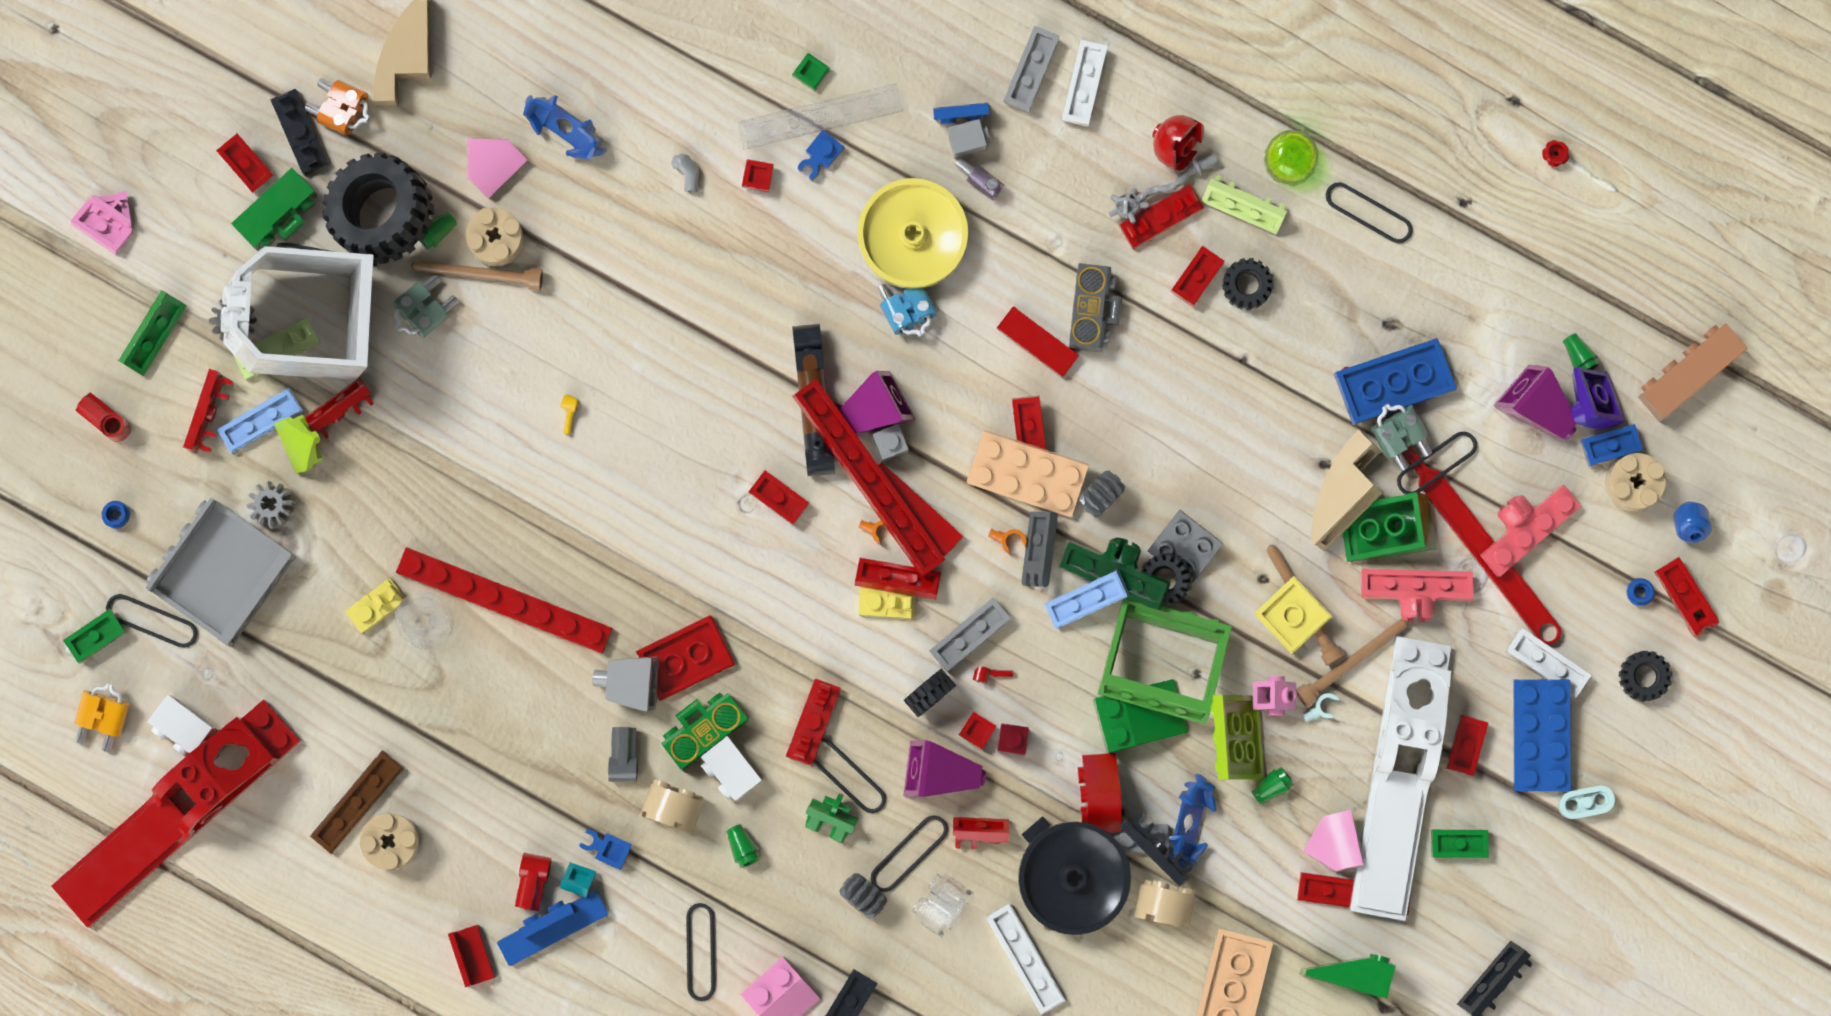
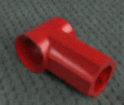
(102, 417)
(533, 874)

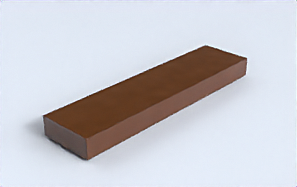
(357, 802)

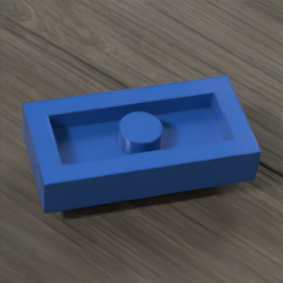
(949, 114)
(1611, 445)

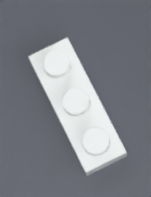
(1084, 83)
(1547, 661)

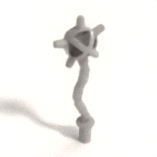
(1130, 205)

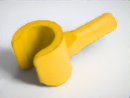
(571, 404)

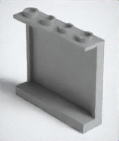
(219, 571)

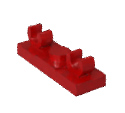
(1161, 216)
(335, 408)
(205, 411)
(813, 722)

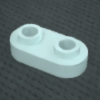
(1585, 802)

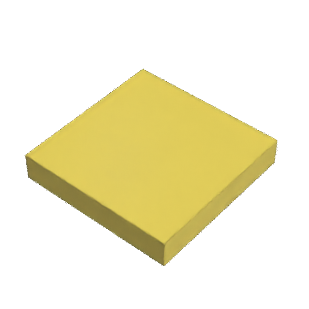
(1293, 614)

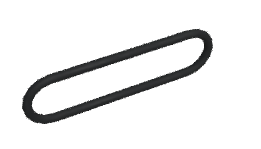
(1374, 203)
(1443, 472)
(158, 611)
(860, 772)
(901, 845)
(712, 951)

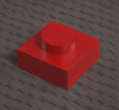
(757, 175)
(977, 730)

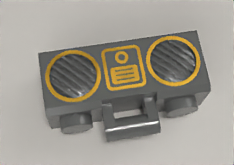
(1087, 321)

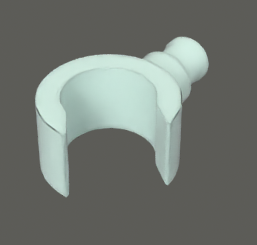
(1316, 712)

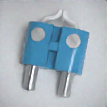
(907, 310)

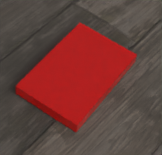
(688, 657)

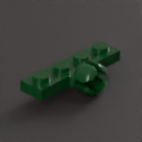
(1118, 556)

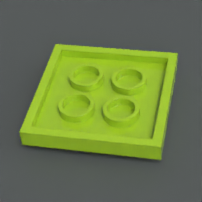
(1237, 738)

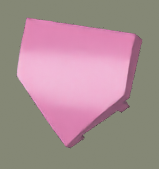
(491, 163)
(105, 220)
(1336, 842)

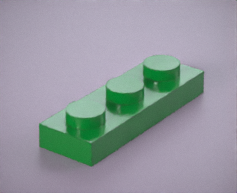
(152, 333)

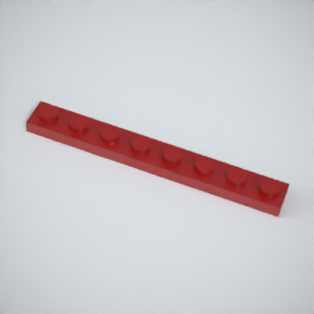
(868, 477)
(504, 600)

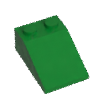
(1391, 529)
(1131, 725)
(1361, 974)

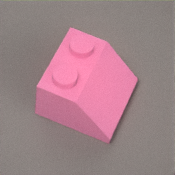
(780, 992)

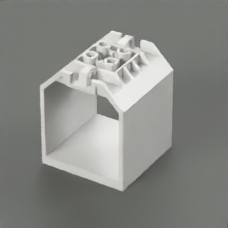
(236, 314)

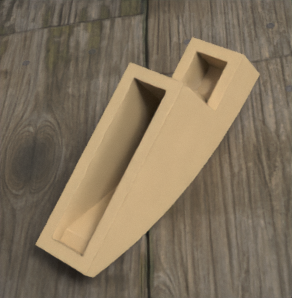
(404, 53)
(1344, 491)

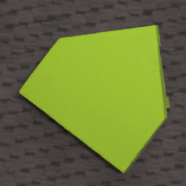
(299, 443)

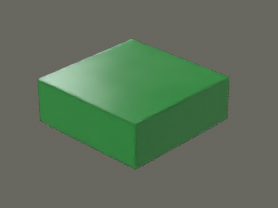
(811, 71)

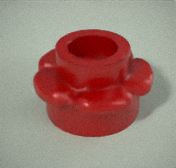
(1561, 148)

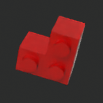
(1100, 791)

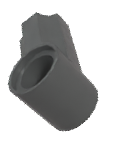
(623, 759)

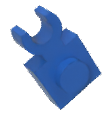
(822, 152)
(610, 849)

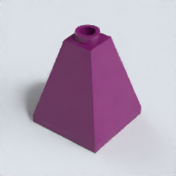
(1539, 402)
(876, 405)
(939, 771)

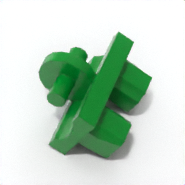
(833, 813)

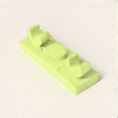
(1244, 205)
(289, 341)

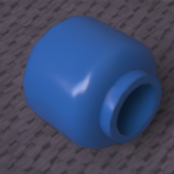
(1692, 522)

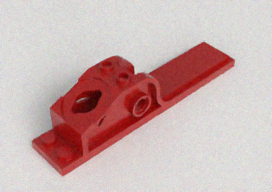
(161, 826)

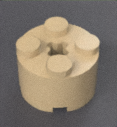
(487, 223)
(1622, 491)
(672, 808)
(373, 842)
(1165, 904)

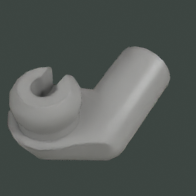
(689, 169)

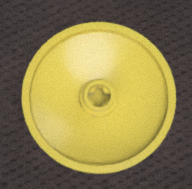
(912, 233)

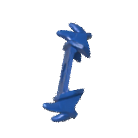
(582, 137)
(1193, 802)

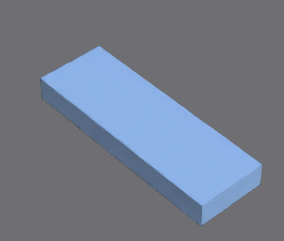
(259, 420)
(1087, 599)

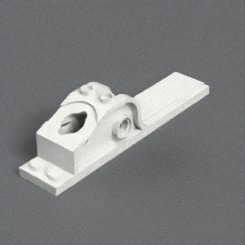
(1397, 797)

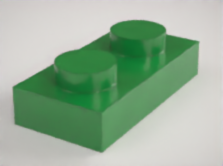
(94, 636)
(1459, 843)

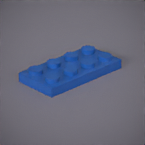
(1395, 379)
(1541, 735)

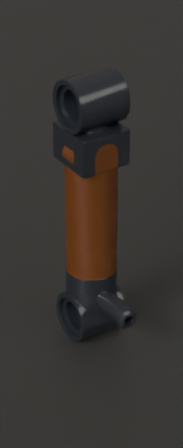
(811, 367)

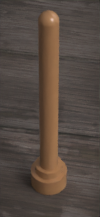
(531, 278)
(1329, 650)
(1309, 693)

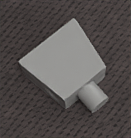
(630, 682)

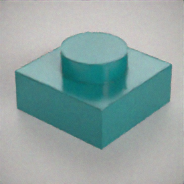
(578, 879)

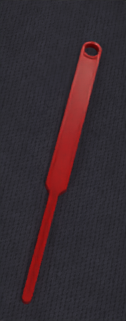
(1476, 542)

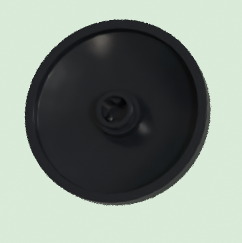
(1074, 878)

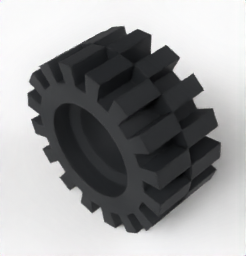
(1247, 300)
(1180, 570)
(1660, 668)
(929, 692)

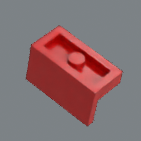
(471, 955)

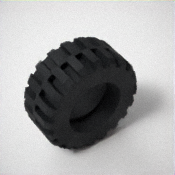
(352, 189)

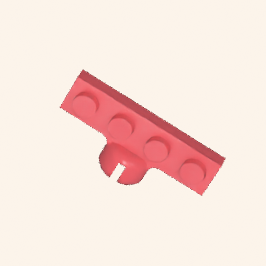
(1527, 527)
(1417, 589)

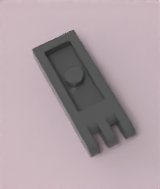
(1039, 549)

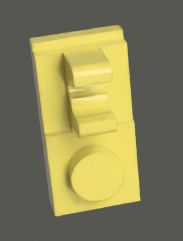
(885, 604)
(375, 606)

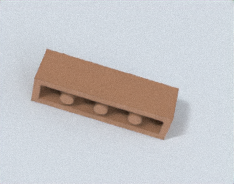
(1692, 372)

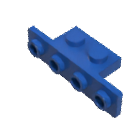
(552, 927)

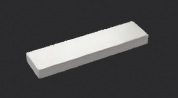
(1025, 959)

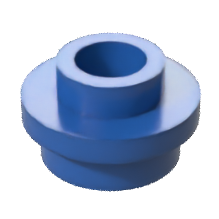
(107, 514)
(1646, 586)

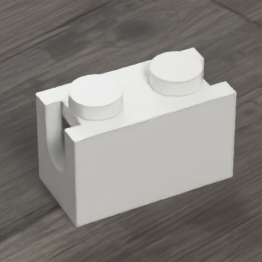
(181, 725)
(731, 770)

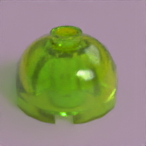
(1291, 157)

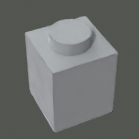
(968, 138)
(890, 443)

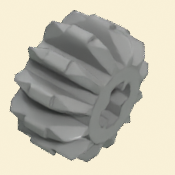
(266, 514)

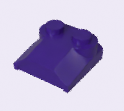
(1595, 400)

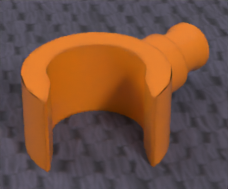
(871, 528)
(1001, 537)

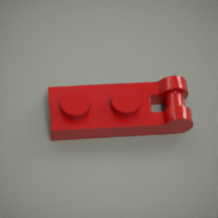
(1686, 596)

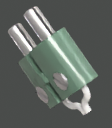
(421, 309)
(1400, 432)

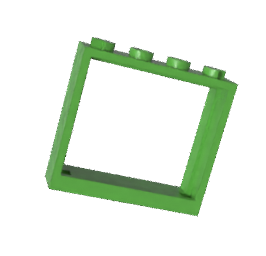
(1154, 697)

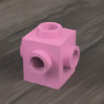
(1274, 696)

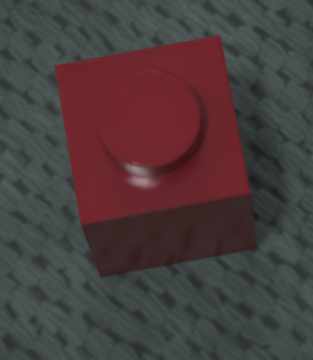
(1012, 739)

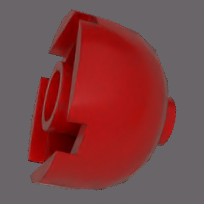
(1176, 140)

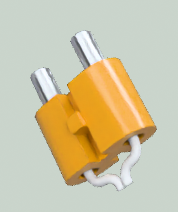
(101, 714)

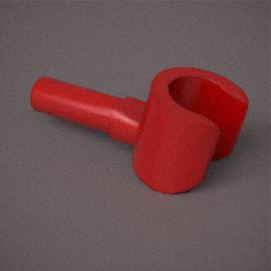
(982, 674)

